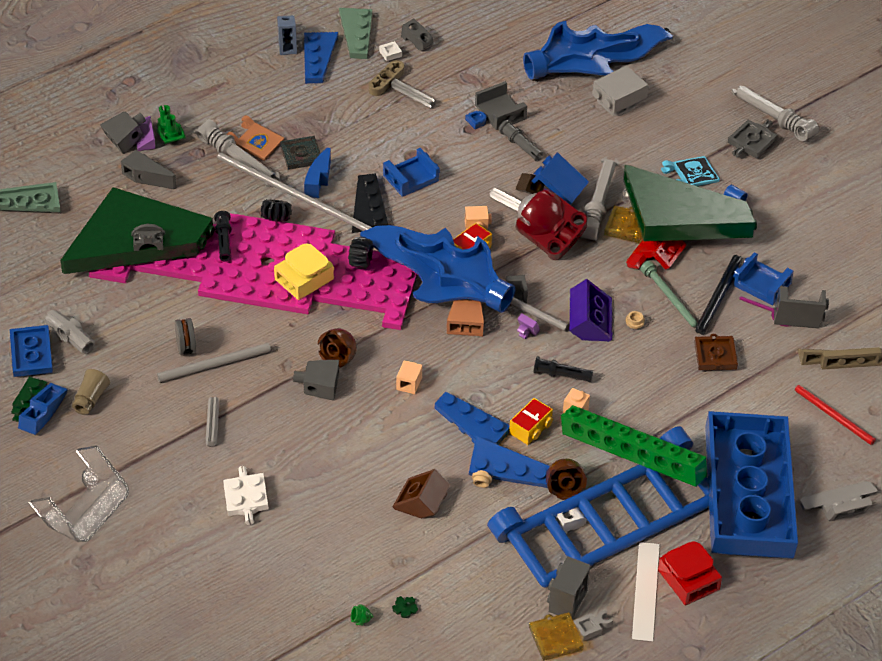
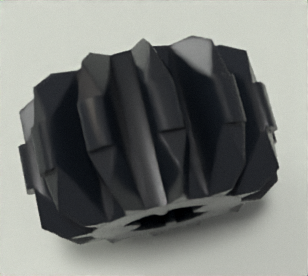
(276, 210)
(360, 252)

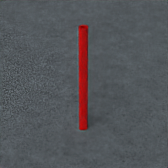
(835, 415)

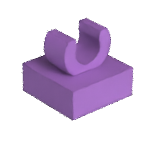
(527, 326)

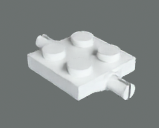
(245, 495)

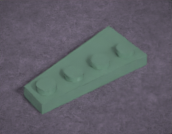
(356, 30)
(31, 198)

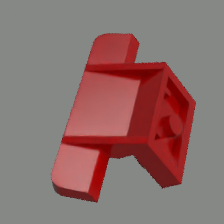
(663, 251)

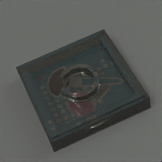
(299, 152)

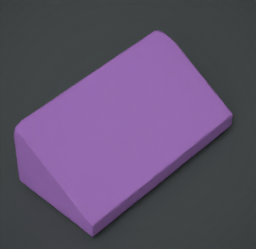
(147, 140)

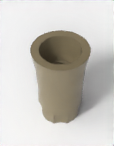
(90, 390)

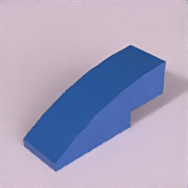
(318, 174)
(41, 408)

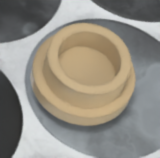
(635, 320)
(481, 479)

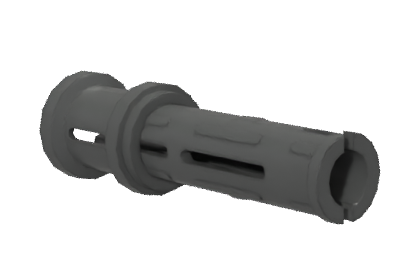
(515, 136)

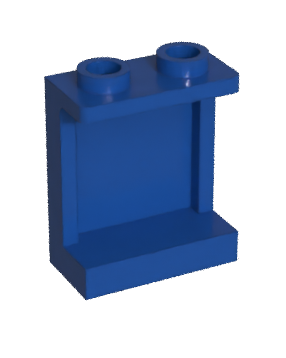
(412, 173)
(561, 178)
(761, 280)

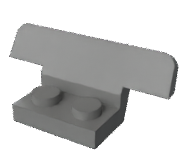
(841, 501)

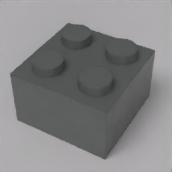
(568, 587)

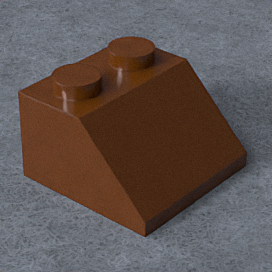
(422, 494)

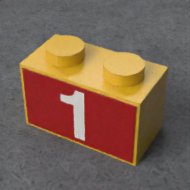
(468, 237)
(531, 421)

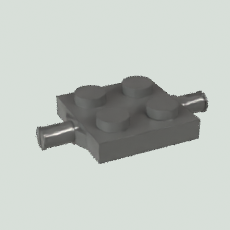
(752, 138)

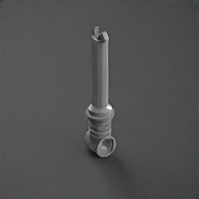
(786, 118)
(210, 133)
(595, 210)

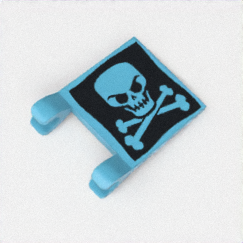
(692, 171)

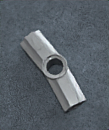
(70, 331)

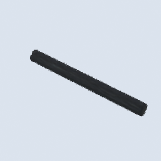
(718, 295)

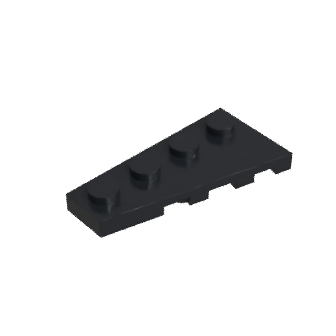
(369, 202)

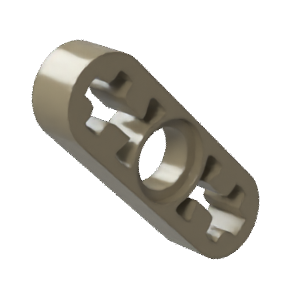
(385, 84)

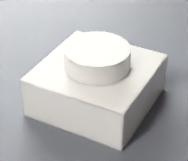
(390, 51)

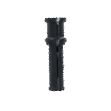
(223, 230)
(554, 368)

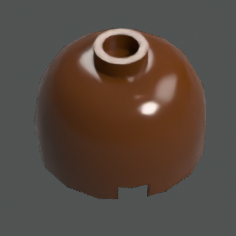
(337, 345)
(565, 478)

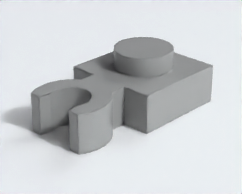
(591, 626)

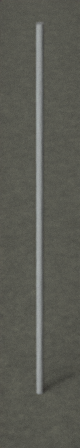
(360, 225)

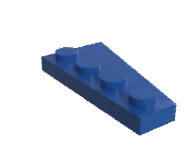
(318, 53)
(471, 419)
(506, 464)

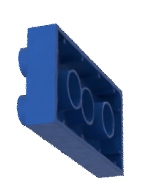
(750, 484)

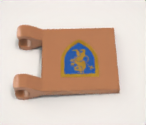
(257, 139)

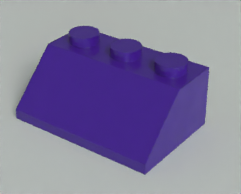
(590, 312)

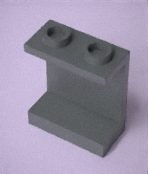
(499, 106)
(799, 312)

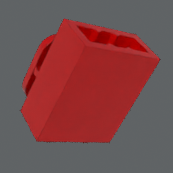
(690, 572)

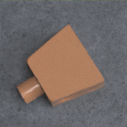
(465, 318)

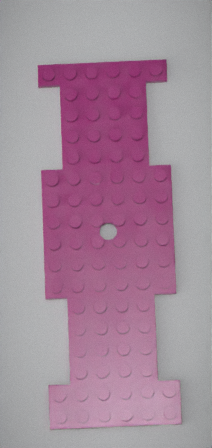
(243, 279)

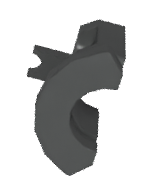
(148, 235)

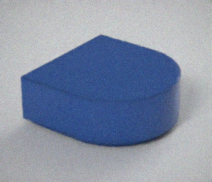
(476, 119)

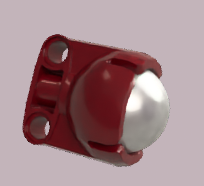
(550, 222)

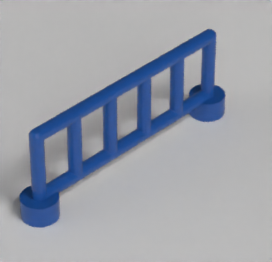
(509, 525)

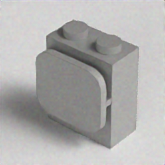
(620, 91)

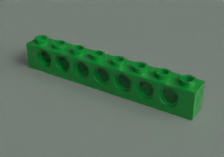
(634, 445)

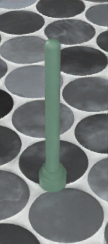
(650, 269)

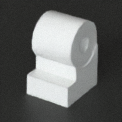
(571, 520)

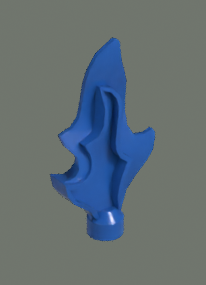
(591, 49)
(442, 267)

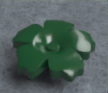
(405, 607)

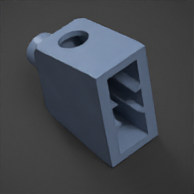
(286, 30)

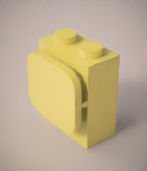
(304, 271)

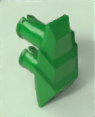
(167, 127)

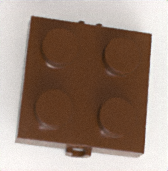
(716, 353)

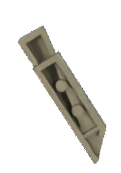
(841, 358)

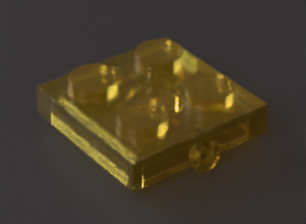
(623, 225)
(556, 636)

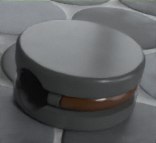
(185, 336)

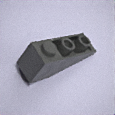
(146, 171)

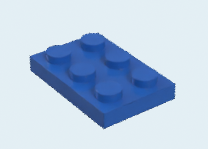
(31, 350)

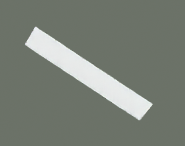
(645, 591)

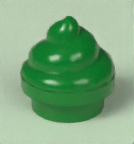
(360, 615)

